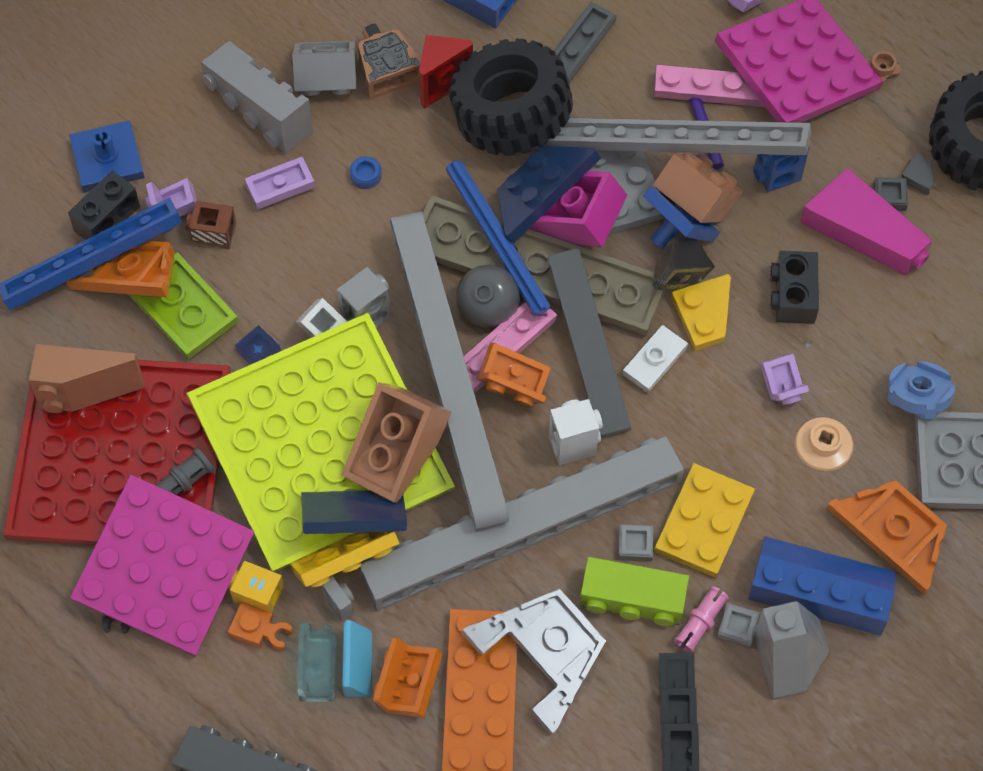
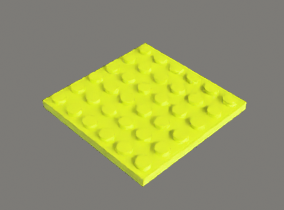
(291, 429)

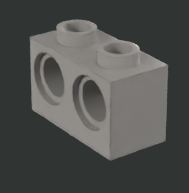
(365, 295)

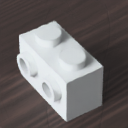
(574, 431)

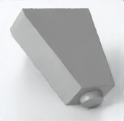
(790, 648)

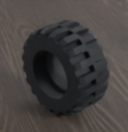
(514, 123)
(950, 138)

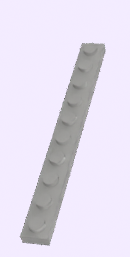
(685, 136)

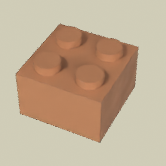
(698, 187)

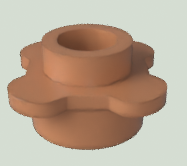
(886, 60)

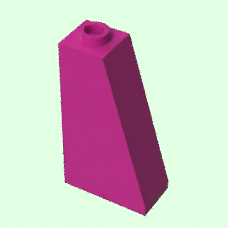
(867, 223)

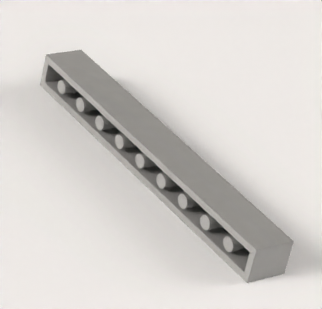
(532, 519)

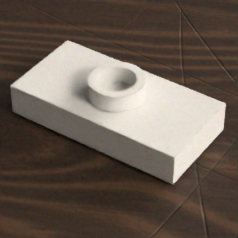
(655, 359)

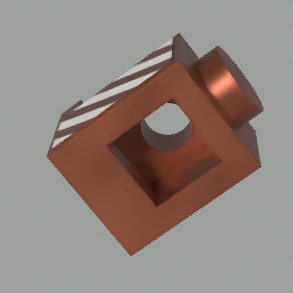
(211, 223)

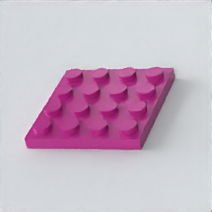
(798, 61)
(162, 565)

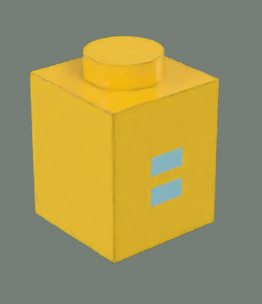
(256, 587)

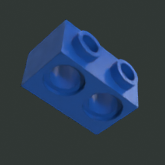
(779, 170)

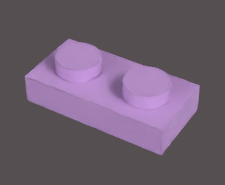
(279, 183)

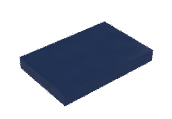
(351, 512)

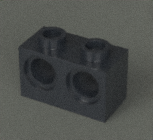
(104, 206)
(799, 287)

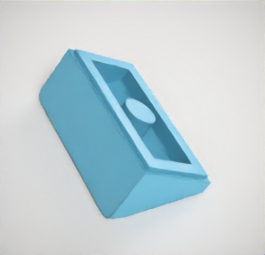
(357, 660)

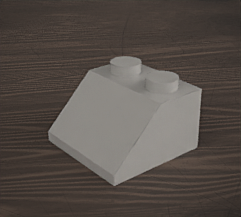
(324, 67)

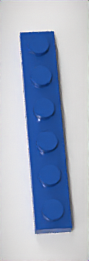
(89, 254)

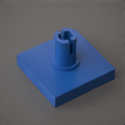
(105, 150)
(677, 221)

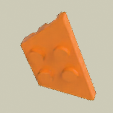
(137, 271)
(896, 529)

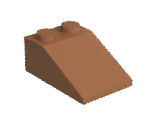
(81, 377)
(394, 440)

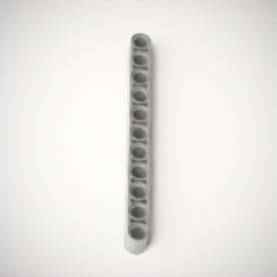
(449, 371)

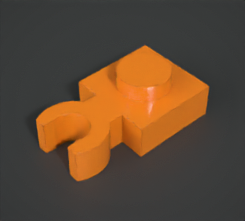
(255, 625)

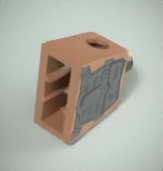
(387, 61)

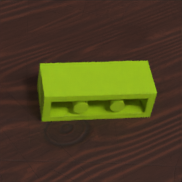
(634, 591)

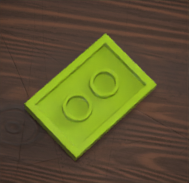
(191, 312)

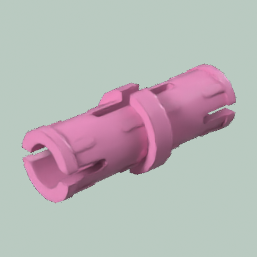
(701, 619)

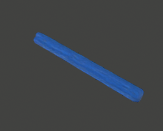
(497, 238)

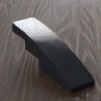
(678, 712)

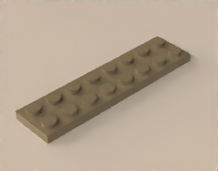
(619, 289)

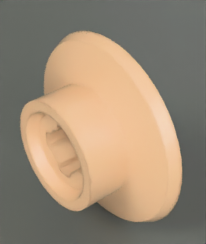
(819, 454)

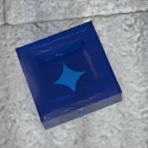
(257, 346)

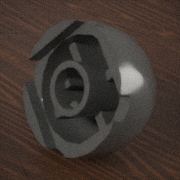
(488, 296)

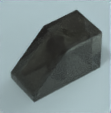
(681, 264)

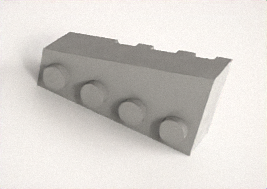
(258, 97)

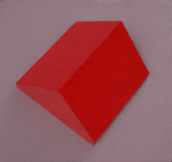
(438, 64)

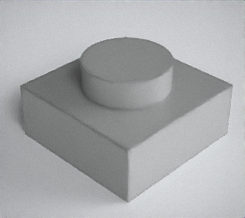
(339, 598)

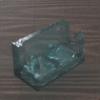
(316, 663)

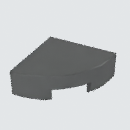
(919, 174)

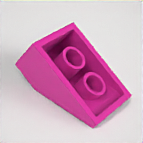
(585, 211)

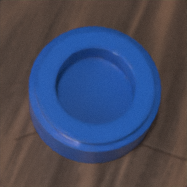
(365, 172)

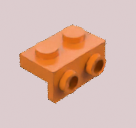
(514, 374)
(407, 679)

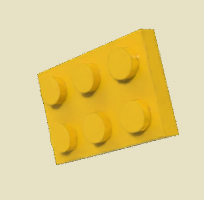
(704, 520)
(343, 556)

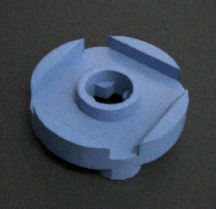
(926, 403)

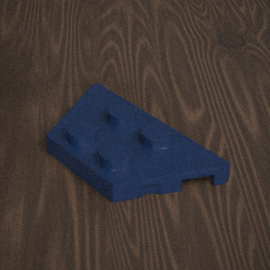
(540, 184)

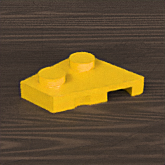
(704, 311)

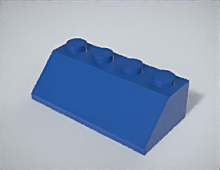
(824, 584)

